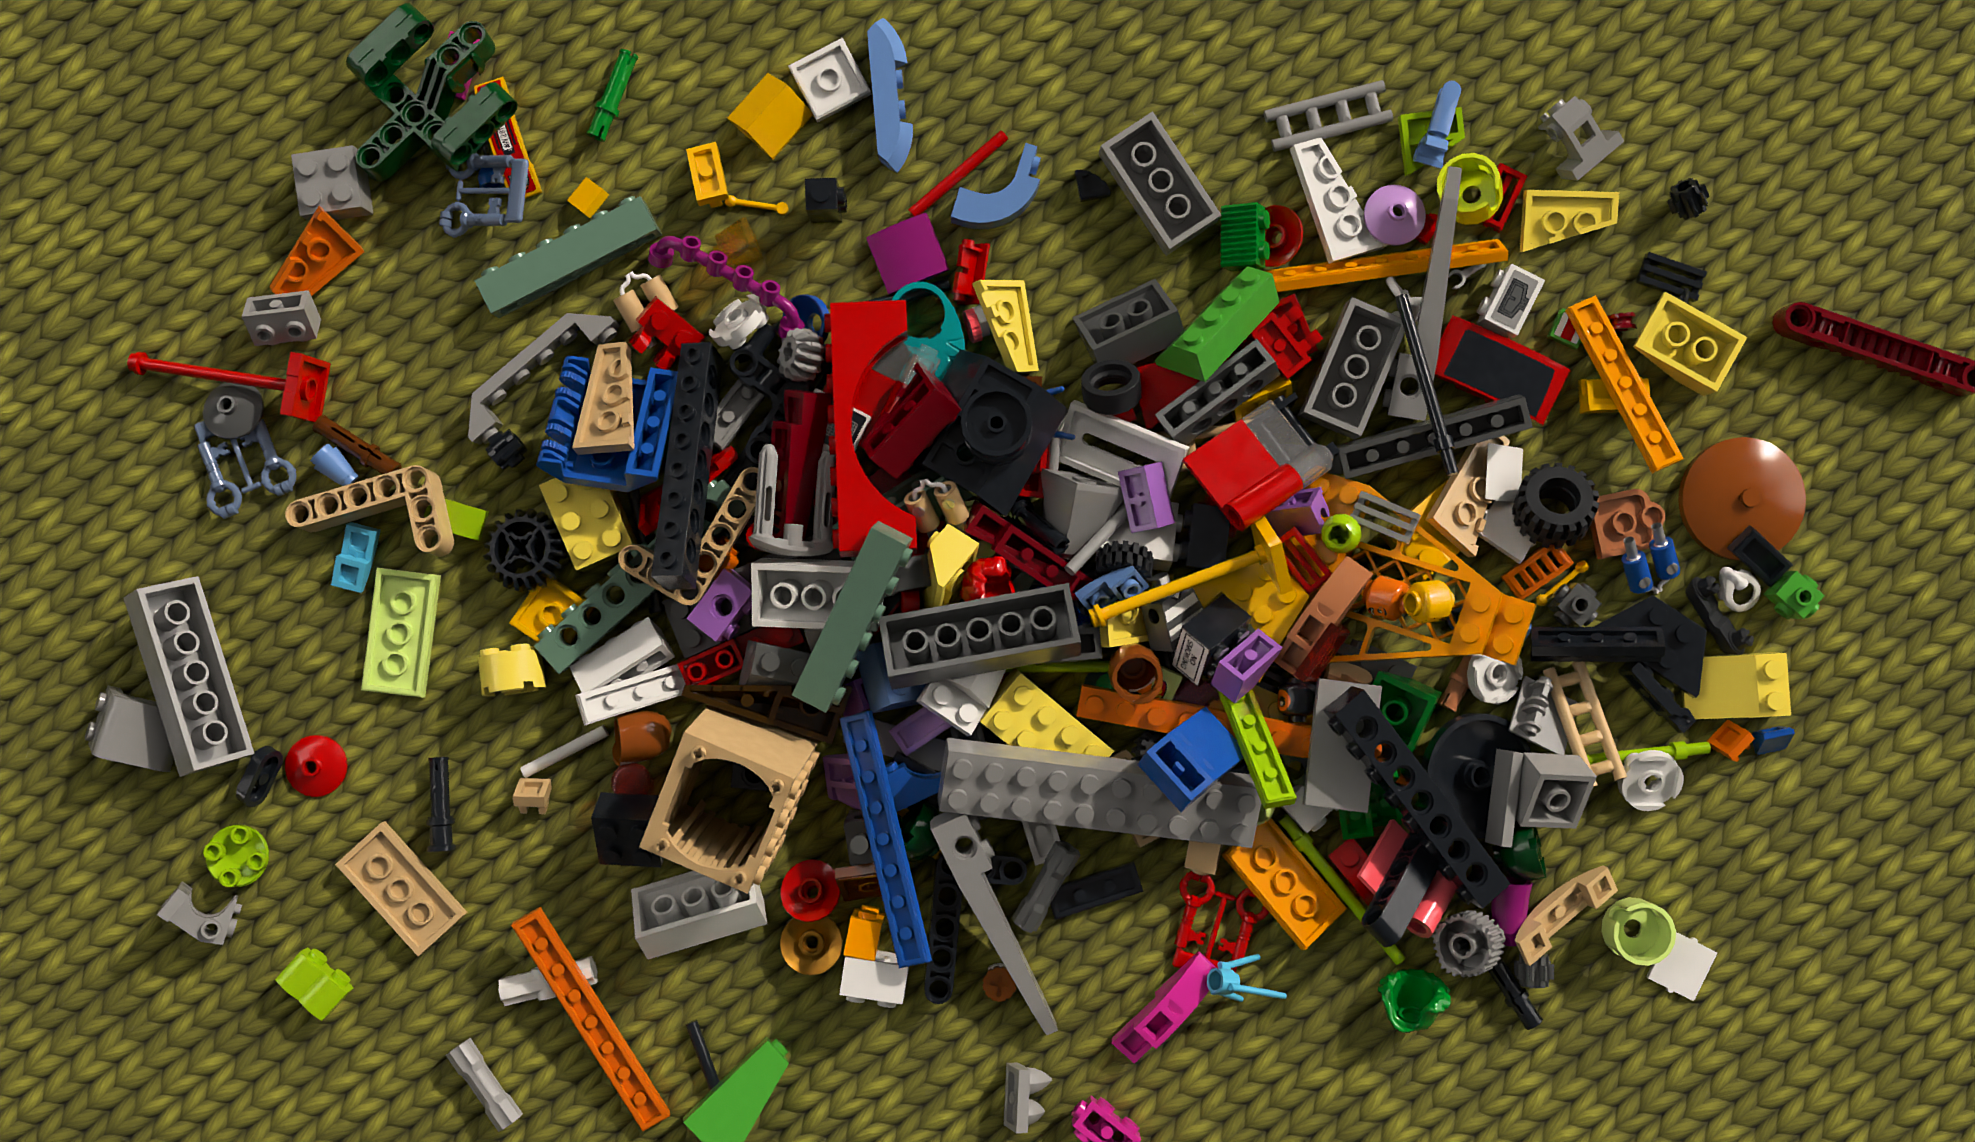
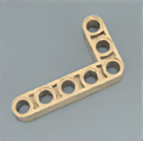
(379, 501)
(708, 544)

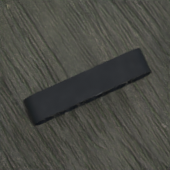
(1400, 891)

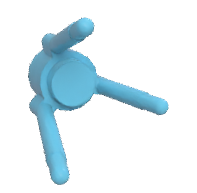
(1225, 981)

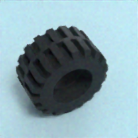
(1564, 486)

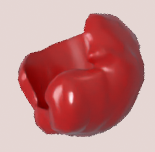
(986, 579)

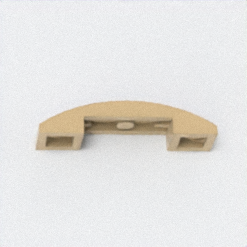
(1559, 908)

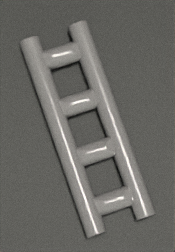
(1340, 100)

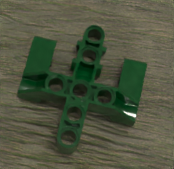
(447, 137)

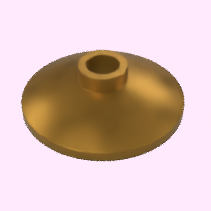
(810, 959)

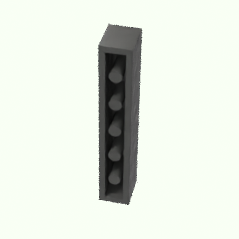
(1416, 439)

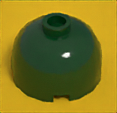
(917, 831)
(1524, 857)

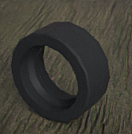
(1116, 400)

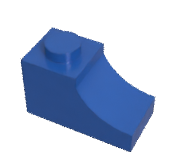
(910, 786)

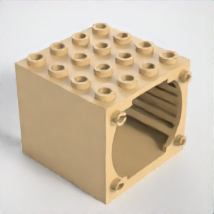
(711, 843)

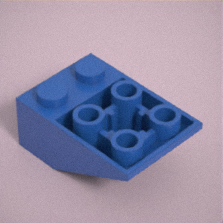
(1191, 758)

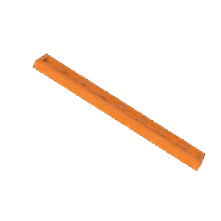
(591, 1018)

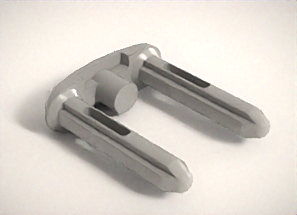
(792, 542)

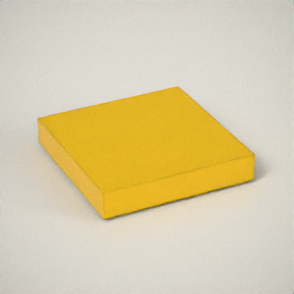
(545, 607)

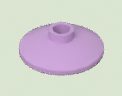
(1385, 224)

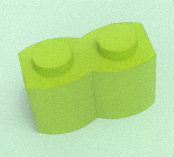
(315, 983)

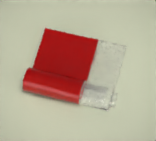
(887, 376)
(1257, 465)

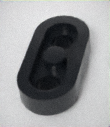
(259, 776)

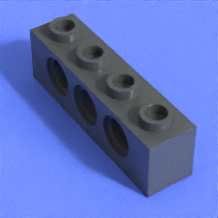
(1219, 395)

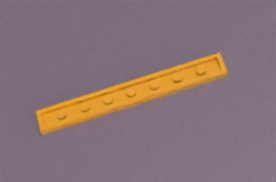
(1384, 265)

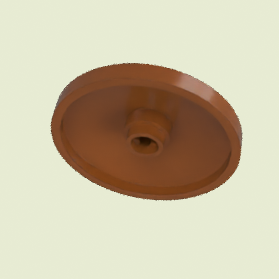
(1741, 486)

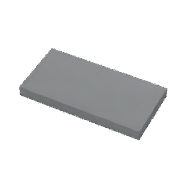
(1332, 773)

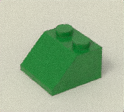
(1406, 705)

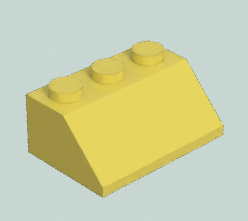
(948, 559)

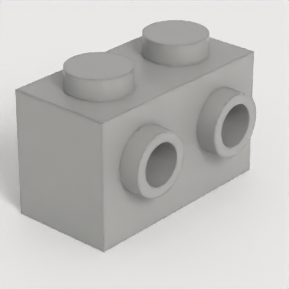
(281, 318)

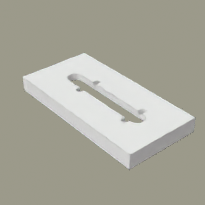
(1119, 432)

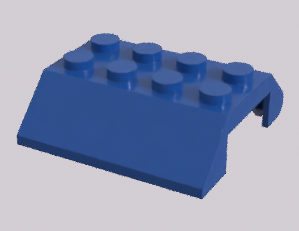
(613, 470)

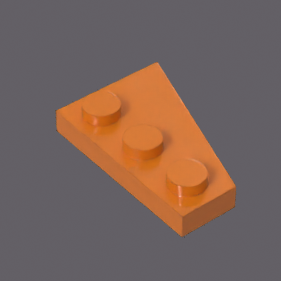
(317, 256)

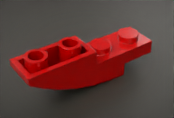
(729, 656)

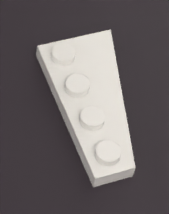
(1332, 203)

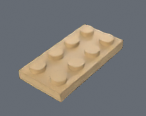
(401, 888)

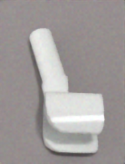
(1465, 273)

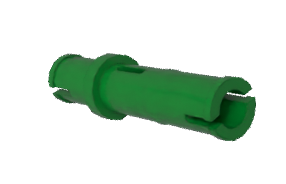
(608, 105)

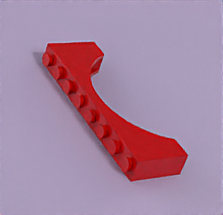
(858, 341)

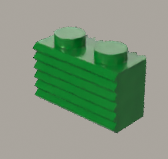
(1244, 236)

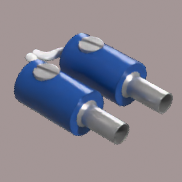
(1663, 557)

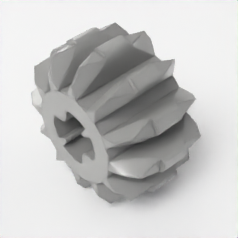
(801, 355)

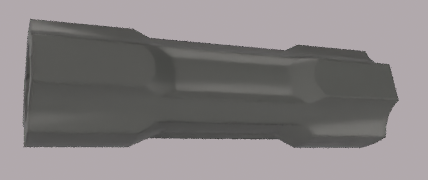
(1056, 867)

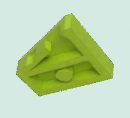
(1415, 126)

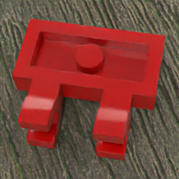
(668, 327)
(1280, 343)

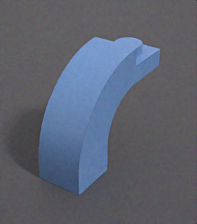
(999, 208)

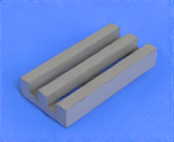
(1360, 506)

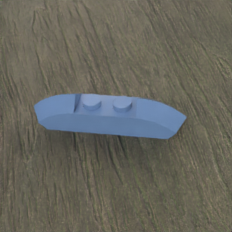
(885, 56)

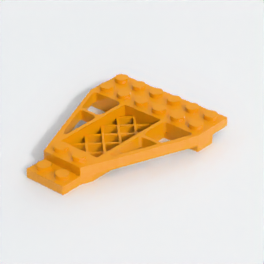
(1487, 624)

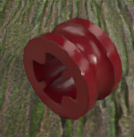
(1622, 321)

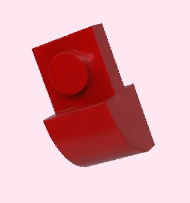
(1349, 861)

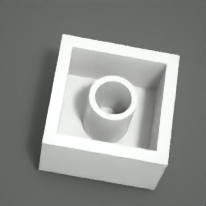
(874, 980)

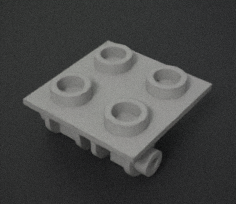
(1537, 717)

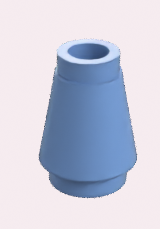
(334, 465)

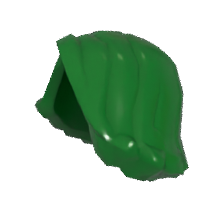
(1413, 999)

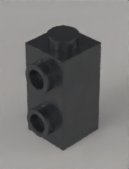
(825, 200)

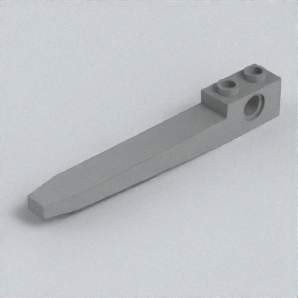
(1431, 308)
(968, 870)

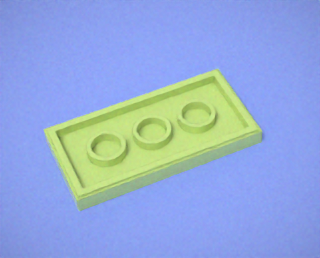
(400, 632)

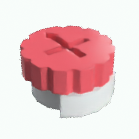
(976, 324)

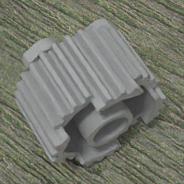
(1484, 939)

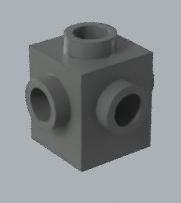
(1564, 605)

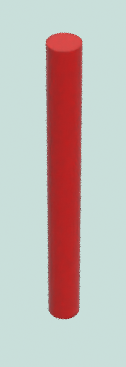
(958, 174)

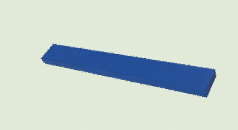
(885, 839)

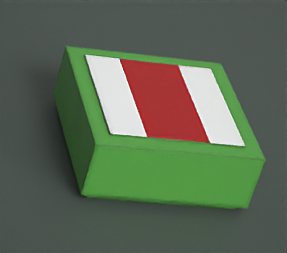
(1563, 331)

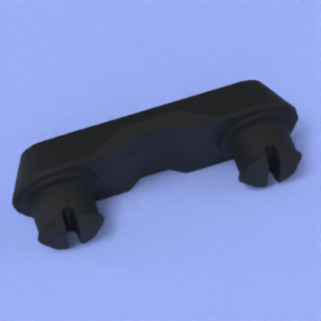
(1701, 596)

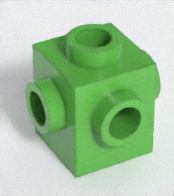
(1795, 596)

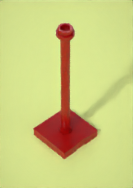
(302, 389)

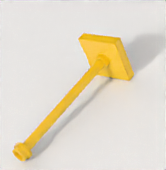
(1267, 551)

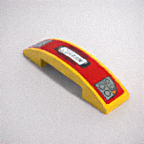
(510, 142)

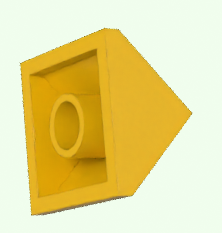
(770, 115)

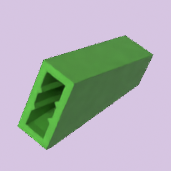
(738, 1099)

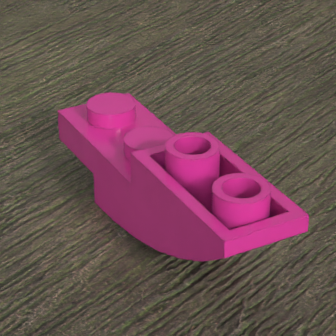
(1167, 1011)

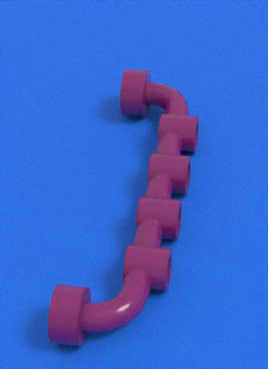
(662, 255)

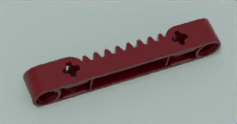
(1877, 346)

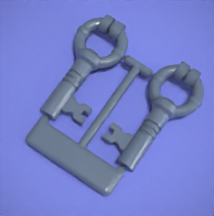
(493, 218)
(218, 484)

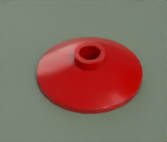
(1288, 223)
(329, 761)
(798, 885)

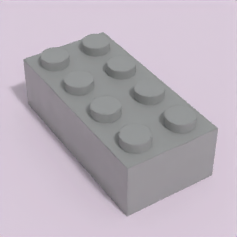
(1159, 183)
(1353, 368)

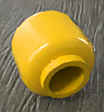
(1428, 601)

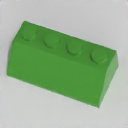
(1222, 325)

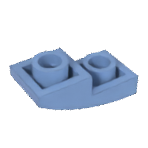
(1112, 586)

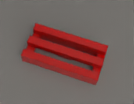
(1521, 178)
(1312, 553)

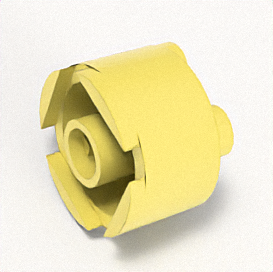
(511, 671)

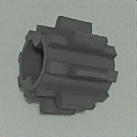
(1535, 975)

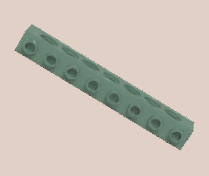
(552, 642)

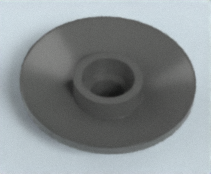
(240, 418)

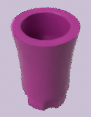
(1511, 908)

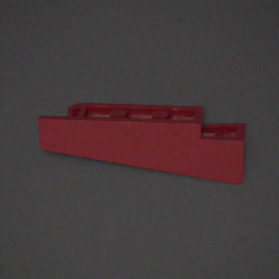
(799, 448)
(1022, 549)

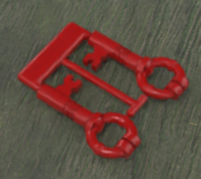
(1193, 902)

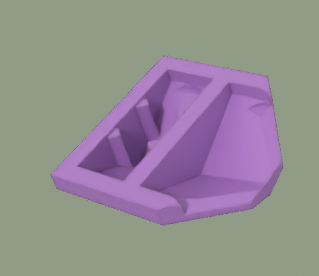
(840, 780)

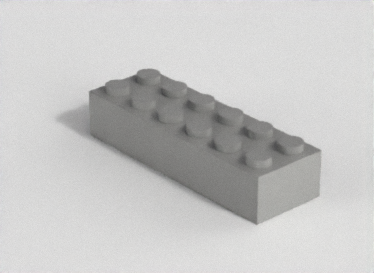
(188, 675)

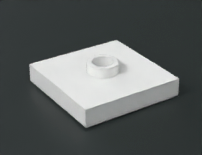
(829, 80)

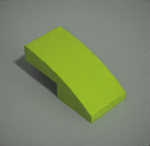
(464, 519)

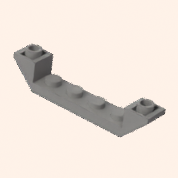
(483, 421)

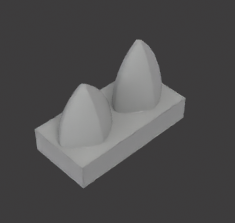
(1020, 1083)

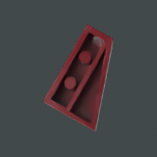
(912, 423)

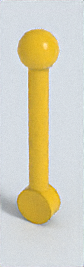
(781, 208)
(1580, 567)

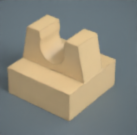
(532, 793)

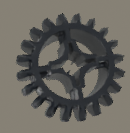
(506, 565)

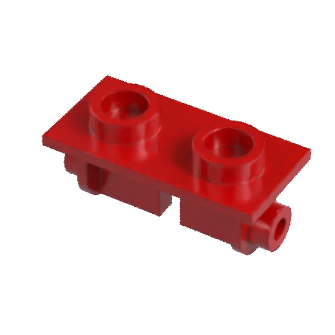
(973, 260)

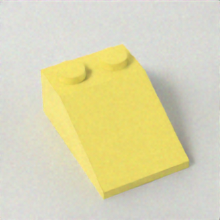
(1689, 345)
(1742, 687)

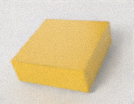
(588, 197)

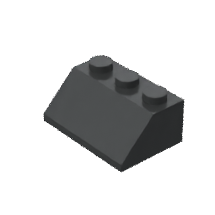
(1130, 325)
(772, 664)

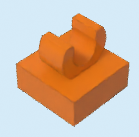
(1731, 740)

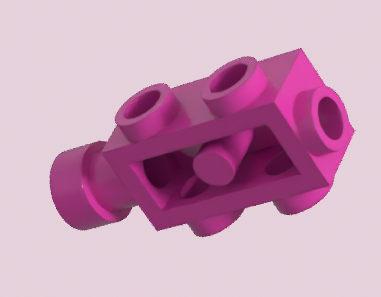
(1105, 1125)

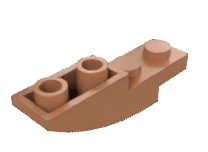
(1327, 606)

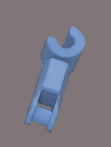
(1434, 143)

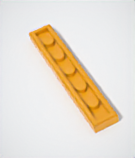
(1624, 384)

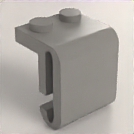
(129, 731)

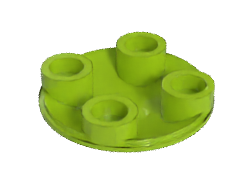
(236, 855)

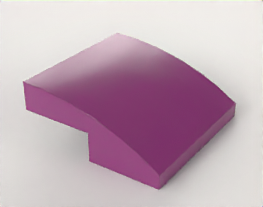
(907, 253)

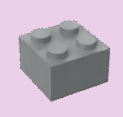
(333, 182)
(1553, 790)

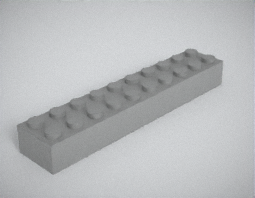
(1089, 794)

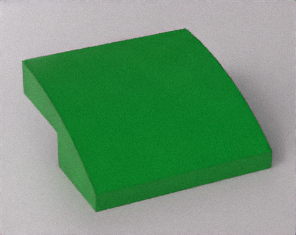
(1379, 813)

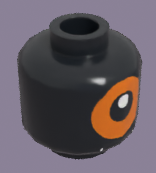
(1296, 699)

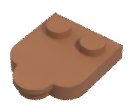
(1623, 516)

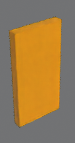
(1286, 884)

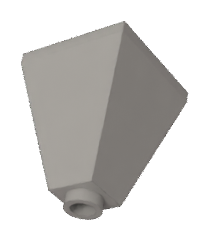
(1078, 505)

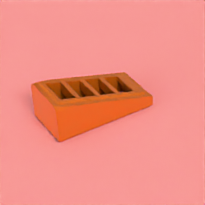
(1561, 557)

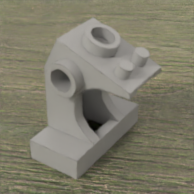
(1560, 126)
(181, 912)

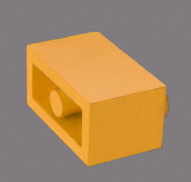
(864, 933)

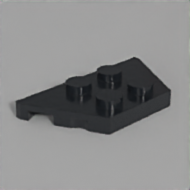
(1682, 640)

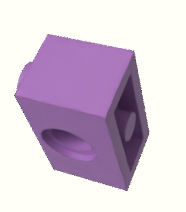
(708, 612)

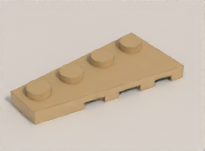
(607, 408)
(1462, 502)

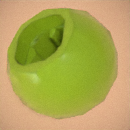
(1341, 533)

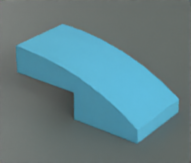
(356, 558)

